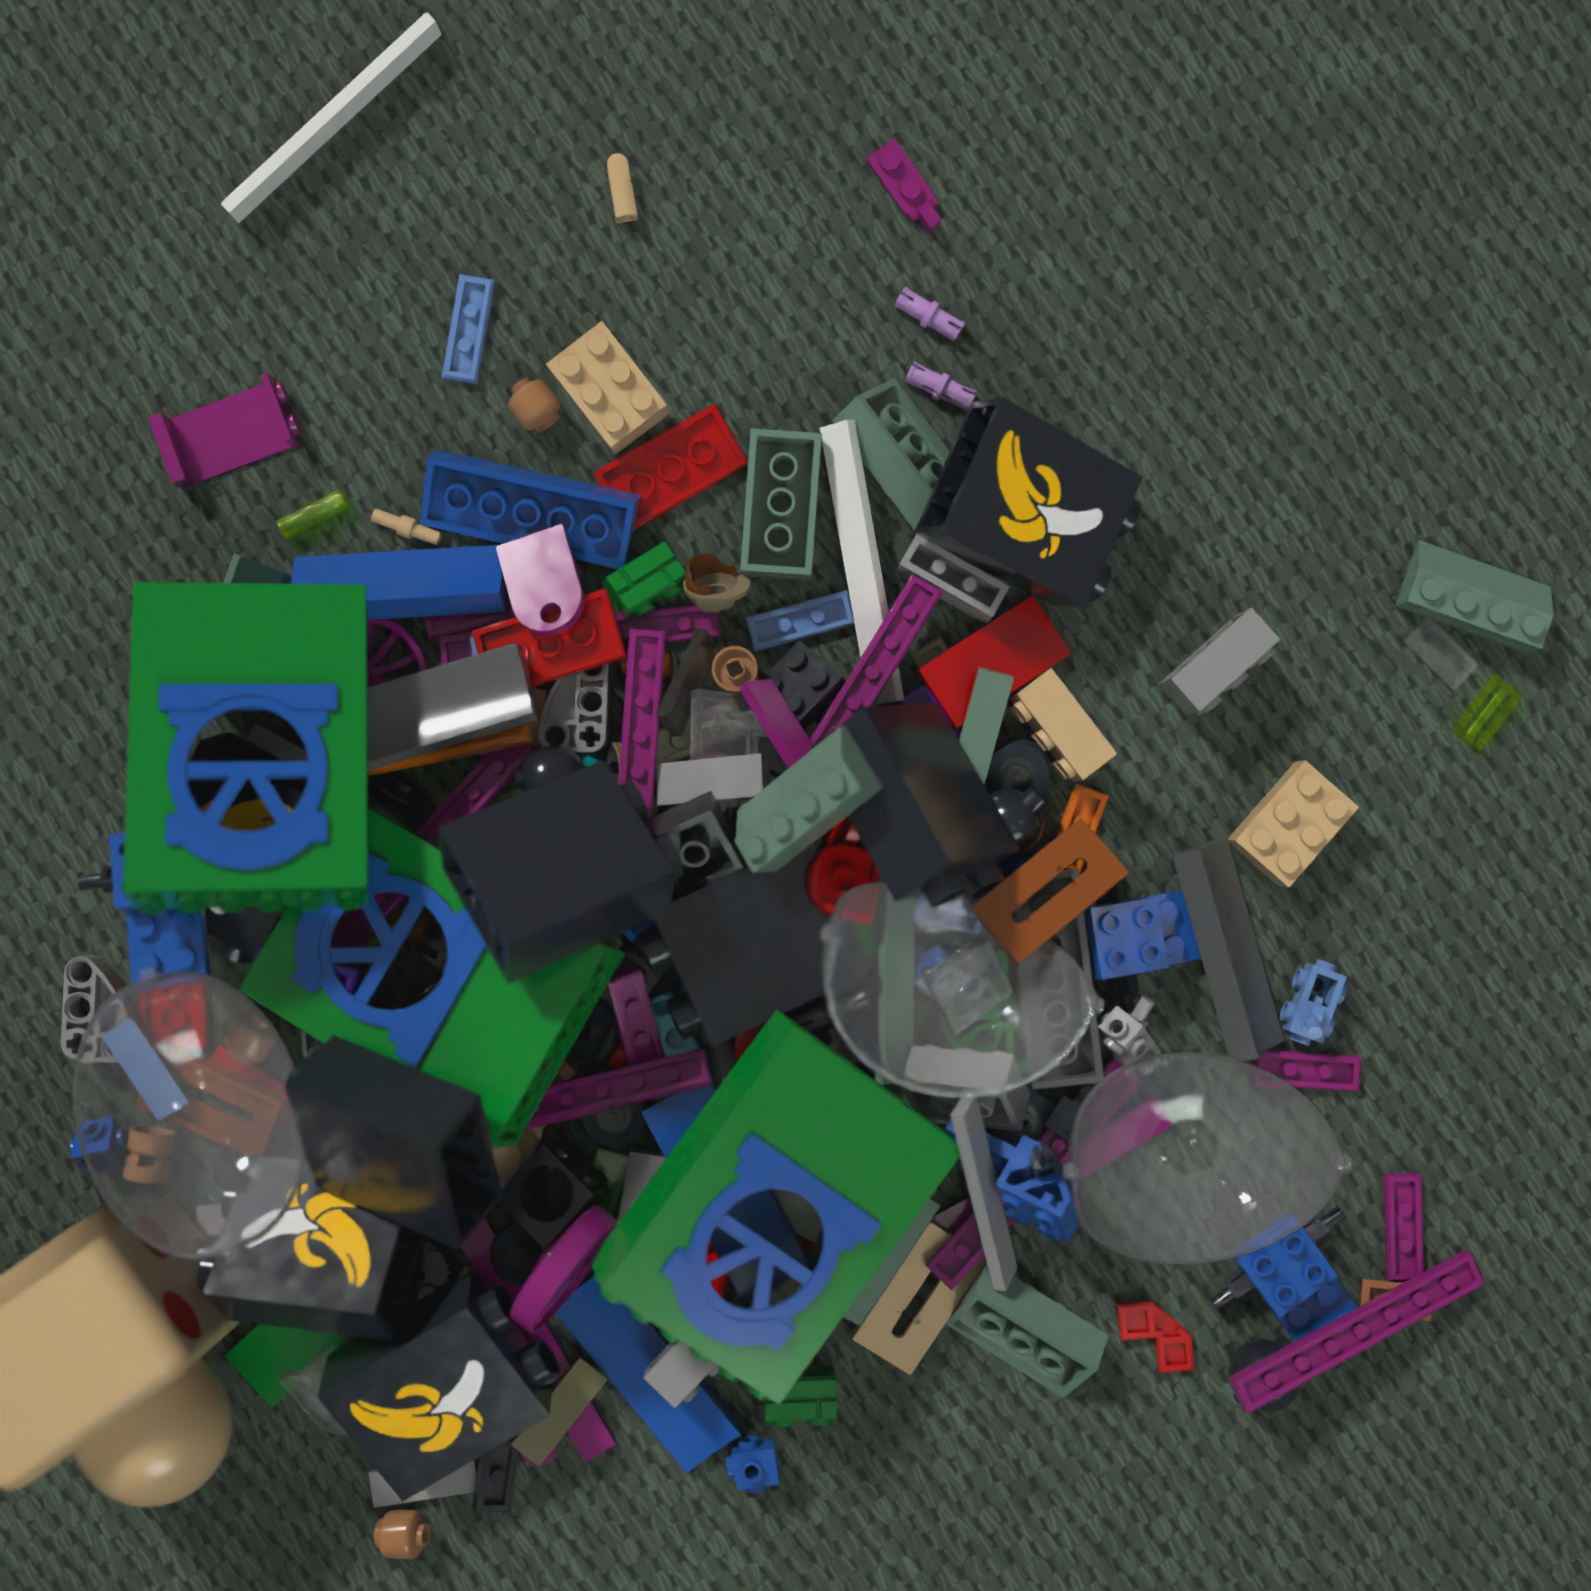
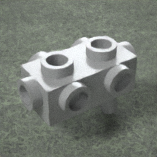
(1127, 1033)

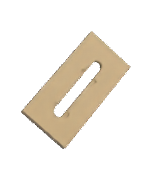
(909, 1348)

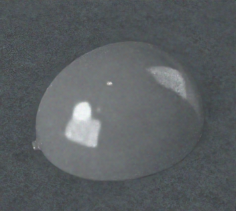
(869, 978)
(187, 1114)
(1226, 1178)

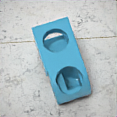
(669, 1036)

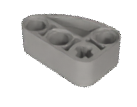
(566, 710)
(101, 985)

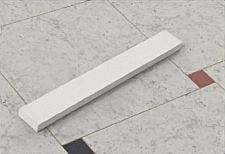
(332, 117)
(857, 539)

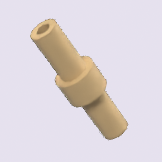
(406, 526)

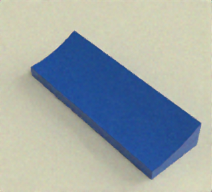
(513, 502)
(414, 580)
(758, 1212)
(623, 1351)

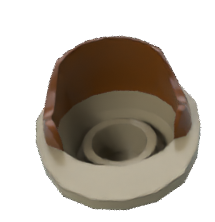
(713, 584)

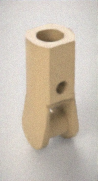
(621, 189)

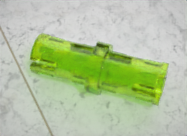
(313, 514)

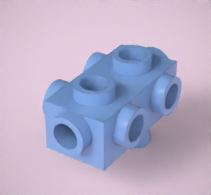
(1312, 1012)

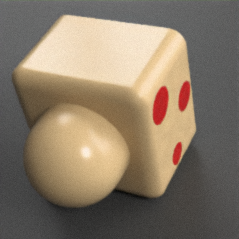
(110, 1367)

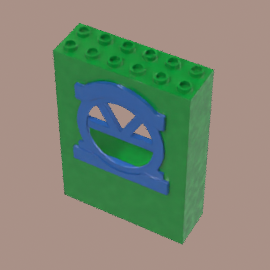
(247, 649)
(471, 1027)
(790, 1122)

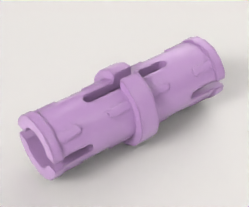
(929, 314)
(940, 386)

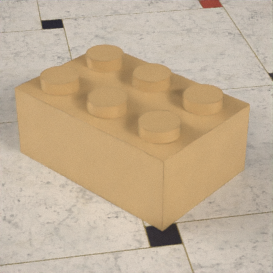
(608, 388)
(1061, 727)
(1292, 823)

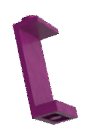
(226, 433)

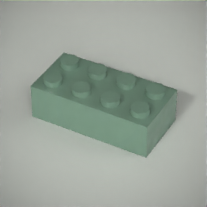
(780, 504)

